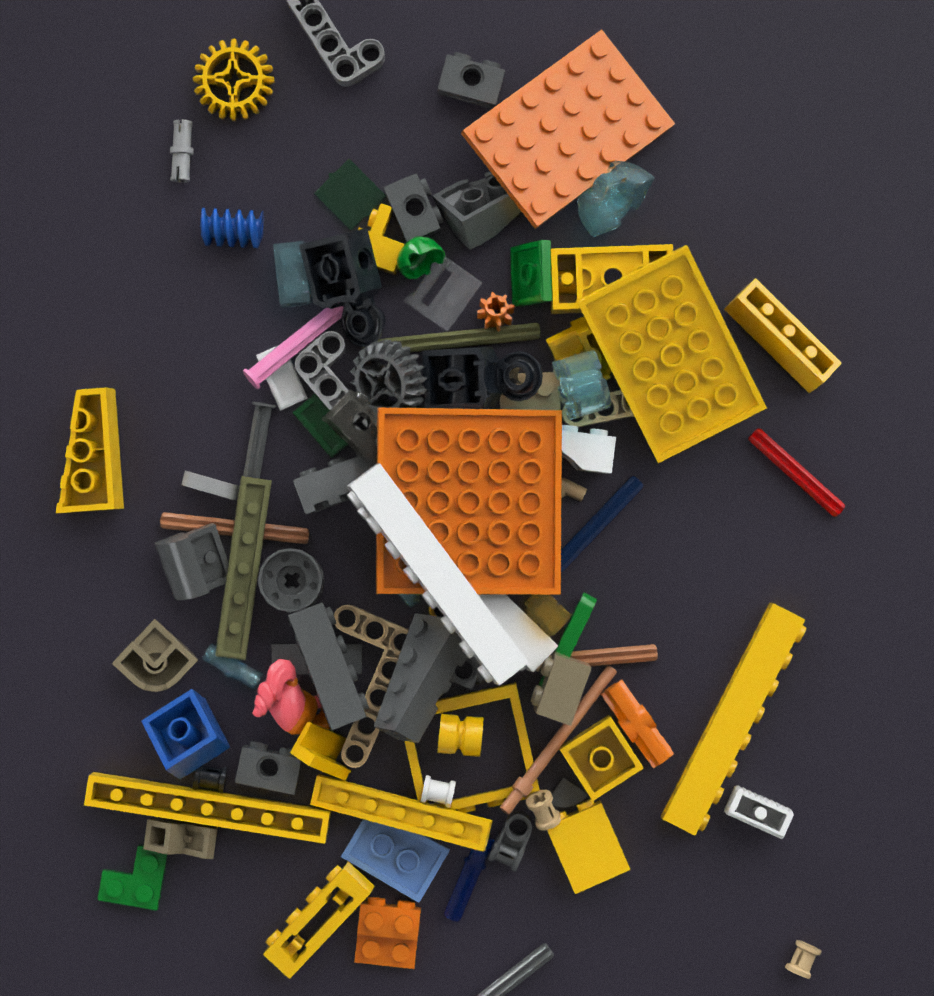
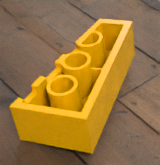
(93, 455)

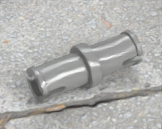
(181, 151)

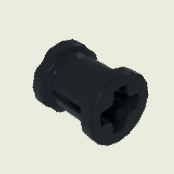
(210, 778)

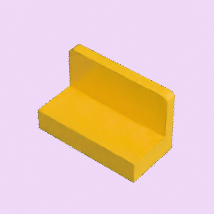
(319, 750)

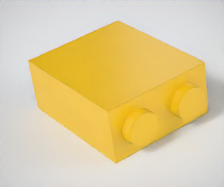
(588, 846)

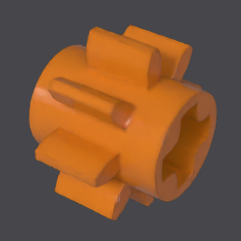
(487, 312)

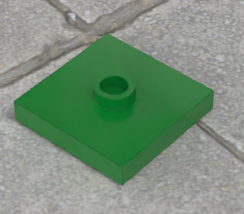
(531, 273)

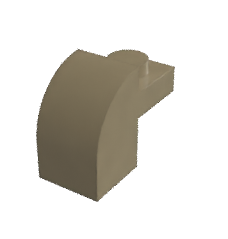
(180, 837)

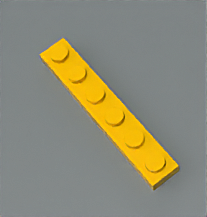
(401, 812)

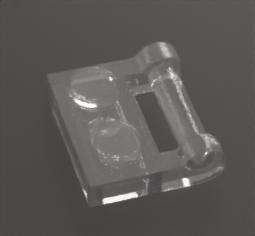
(450, 299)

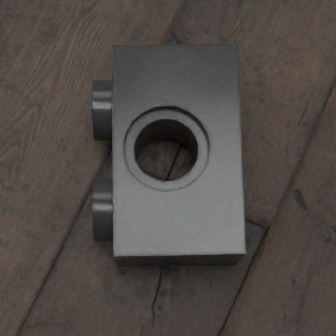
(484, 93)
(409, 190)
(252, 774)

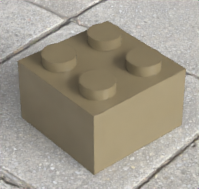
(561, 687)

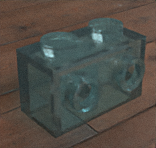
(291, 275)

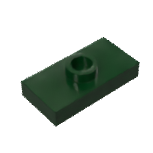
(311, 416)

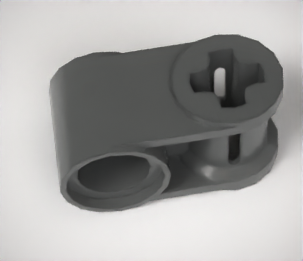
(508, 845)

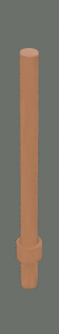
(523, 785)

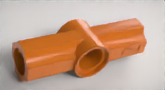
(637, 723)

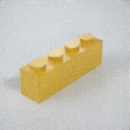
(782, 336)

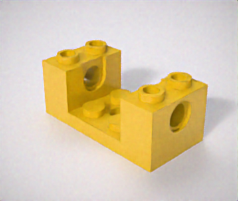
(582, 270)

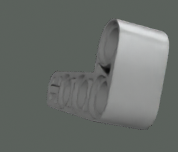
(342, 54)
(323, 372)

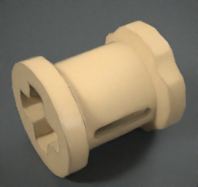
(543, 810)
(803, 959)

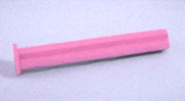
(292, 345)

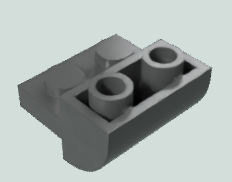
(193, 562)

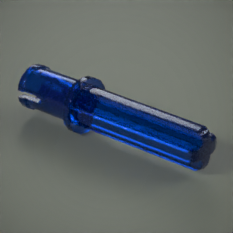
(473, 865)

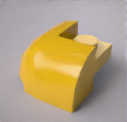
(575, 341)

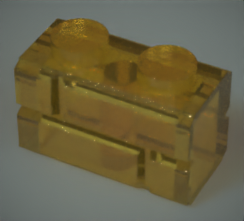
(546, 612)

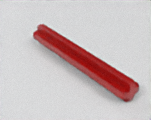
(796, 472)

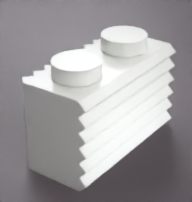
(759, 811)

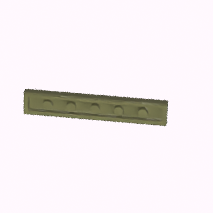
(243, 568)

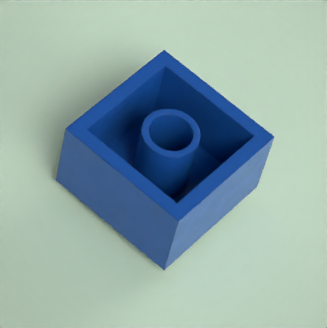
(185, 734)

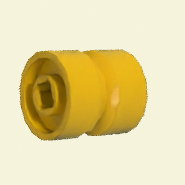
(460, 735)

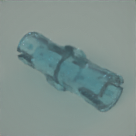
(233, 668)

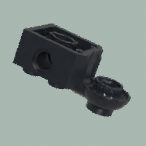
(345, 273)
(477, 377)

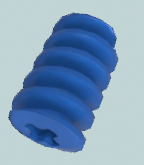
(231, 228)

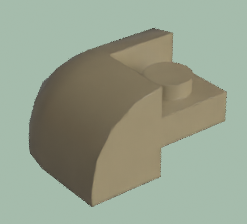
(155, 659)

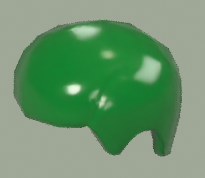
(418, 256)

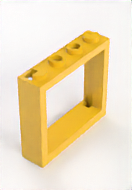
(493, 797)

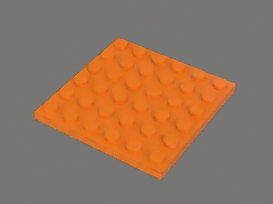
(483, 490)

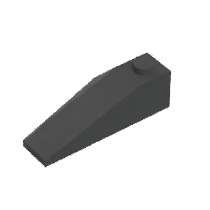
(476, 209)

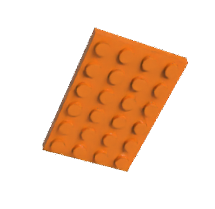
(567, 128)

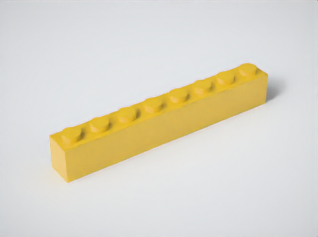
(733, 718)
(207, 807)

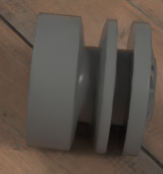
(273, 580)

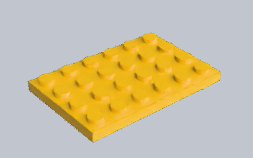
(671, 354)

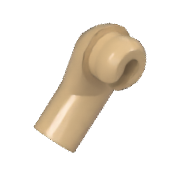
(572, 490)

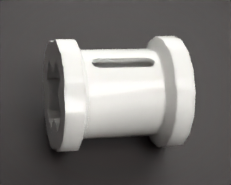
(438, 791)

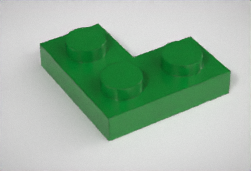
(137, 889)

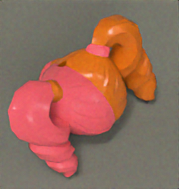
(286, 700)

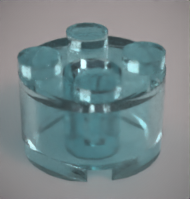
(581, 384)

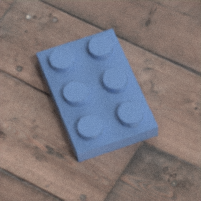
(396, 857)

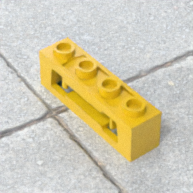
(285, 954)

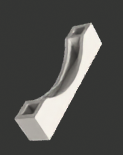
(588, 451)

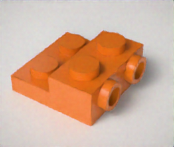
(387, 933)

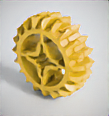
(219, 79)

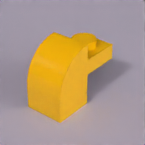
(384, 248)

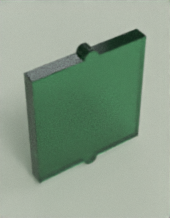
(350, 194)

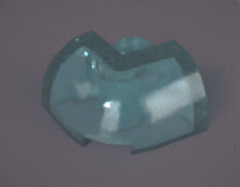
(613, 197)

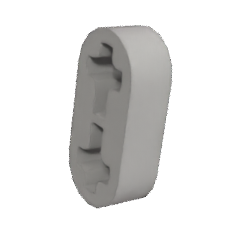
(210, 485)

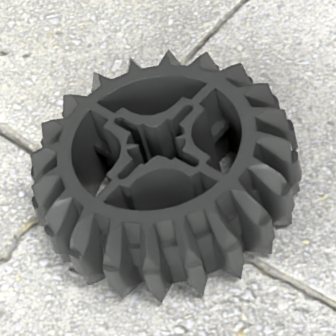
(397, 379)

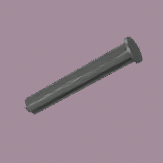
(257, 439)
(519, 972)

